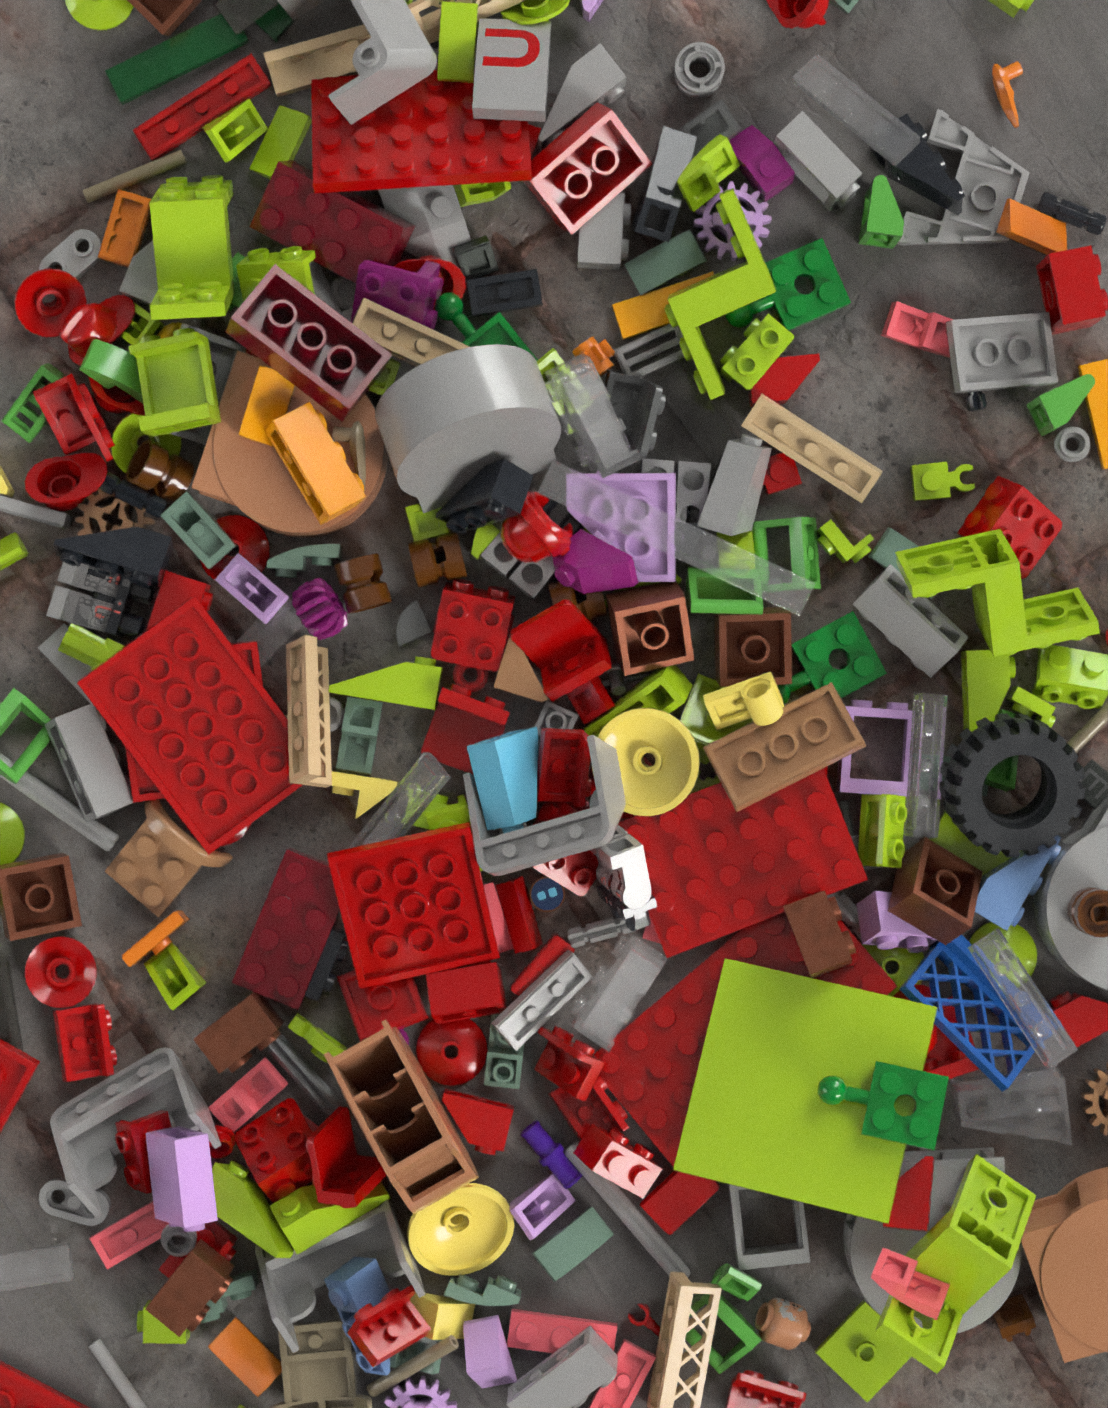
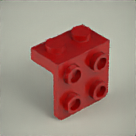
(73, 416)
(1020, 516)
(472, 625)
(563, 647)
(460, 723)
(574, 871)
(277, 1149)
(337, 1170)

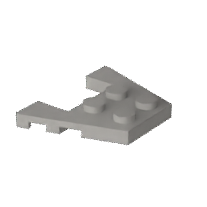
(987, 182)

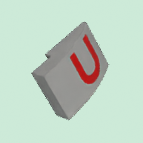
(511, 70)

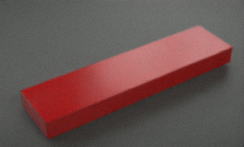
(201, 106)

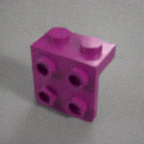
(400, 290)

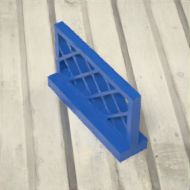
(965, 969)

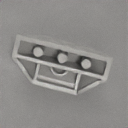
(435, 216)

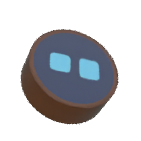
(546, 894)

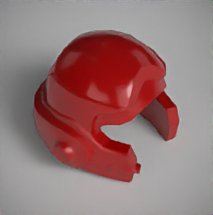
(533, 533)

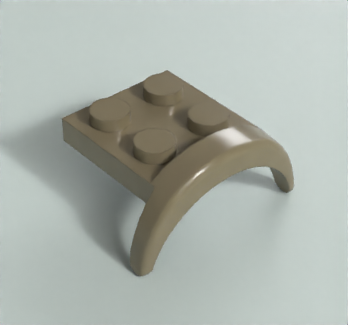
(321, 1369)

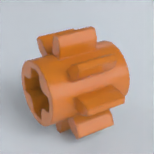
(598, 352)

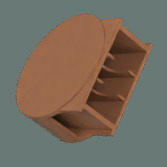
(255, 475)
(402, 1118)
(1070, 1263)

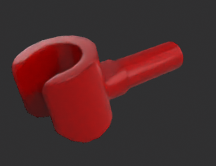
(648, 1322)

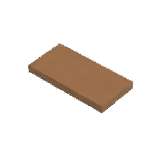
(773, 756)

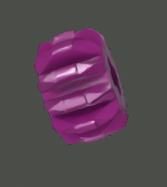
(319, 609)

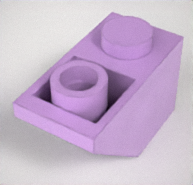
(887, 930)

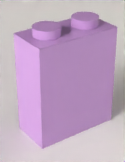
(181, 1177)

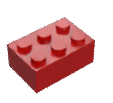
(586, 168)

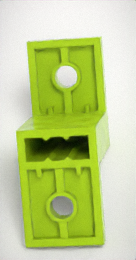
(192, 248)
(719, 295)
(994, 573)
(964, 1249)

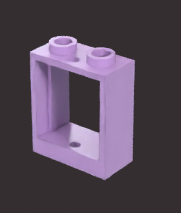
(867, 786)

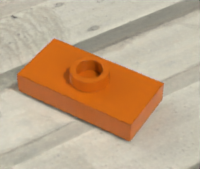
(125, 228)
(156, 939)

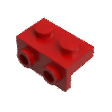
(564, 766)
(84, 1042)
(596, 1109)
(132, 1143)
(388, 1326)
(752, 1391)

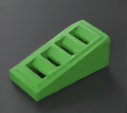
(28, 433)

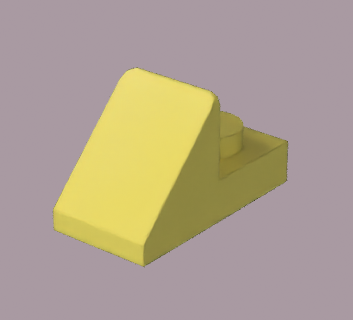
(371, 789)

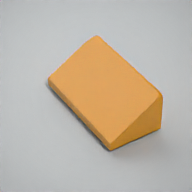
(267, 402)

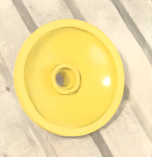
(676, 766)
(464, 1241)

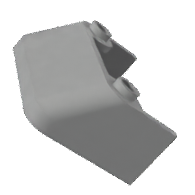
(386, 62)
(558, 837)
(87, 1127)
(292, 1281)

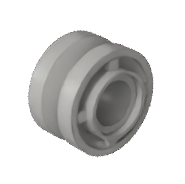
(704, 54)

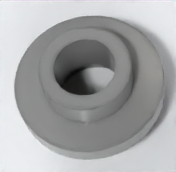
(1079, 436)
(176, 1246)

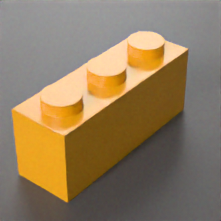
(316, 462)

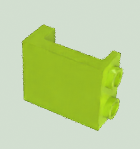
(176, 382)

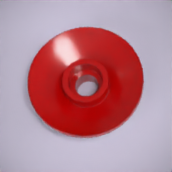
(43, 317)
(251, 541)
(43, 977)
(471, 1051)

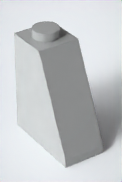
(736, 487)

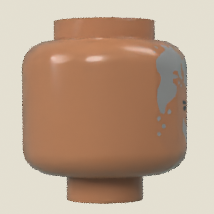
(782, 1323)

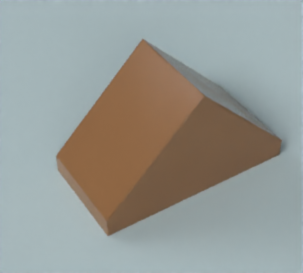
(517, 675)

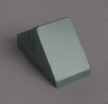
(198, 529)

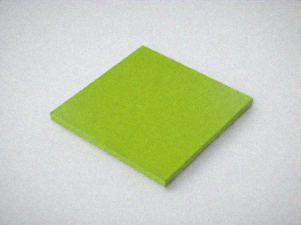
(757, 1083)

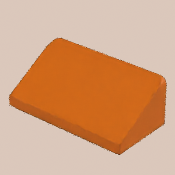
(1032, 228)
(246, 1356)

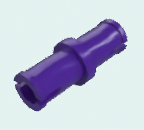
(551, 1154)

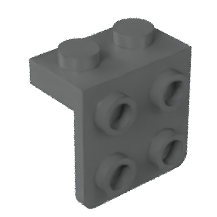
(637, 404)

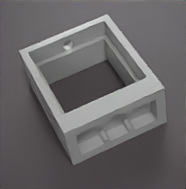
(818, 162)
(768, 1255)

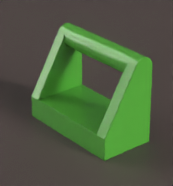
(881, 217)
(1058, 405)
(802, 544)
(713, 595)
(9, 709)
(736, 1322)

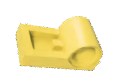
(748, 699)

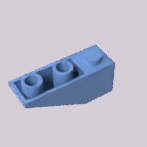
(1009, 884)
(350, 1289)

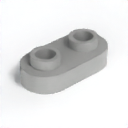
(69, 258)
(71, 1207)

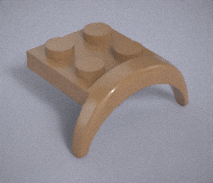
(160, 860)

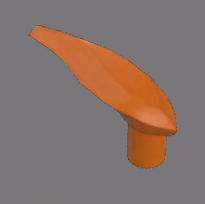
(1004, 90)

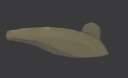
(357, 446)

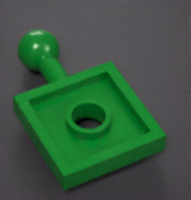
(790, 306)
(493, 332)
(813, 657)
(887, 1085)

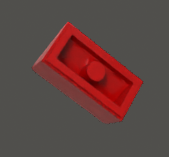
(519, 914)
(541, 962)
(678, 1199)

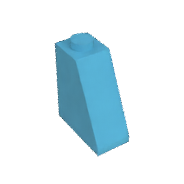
(507, 778)

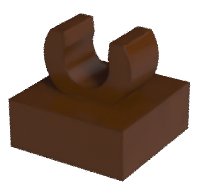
(1014, 1318)

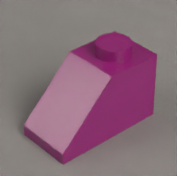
(761, 163)
(594, 565)

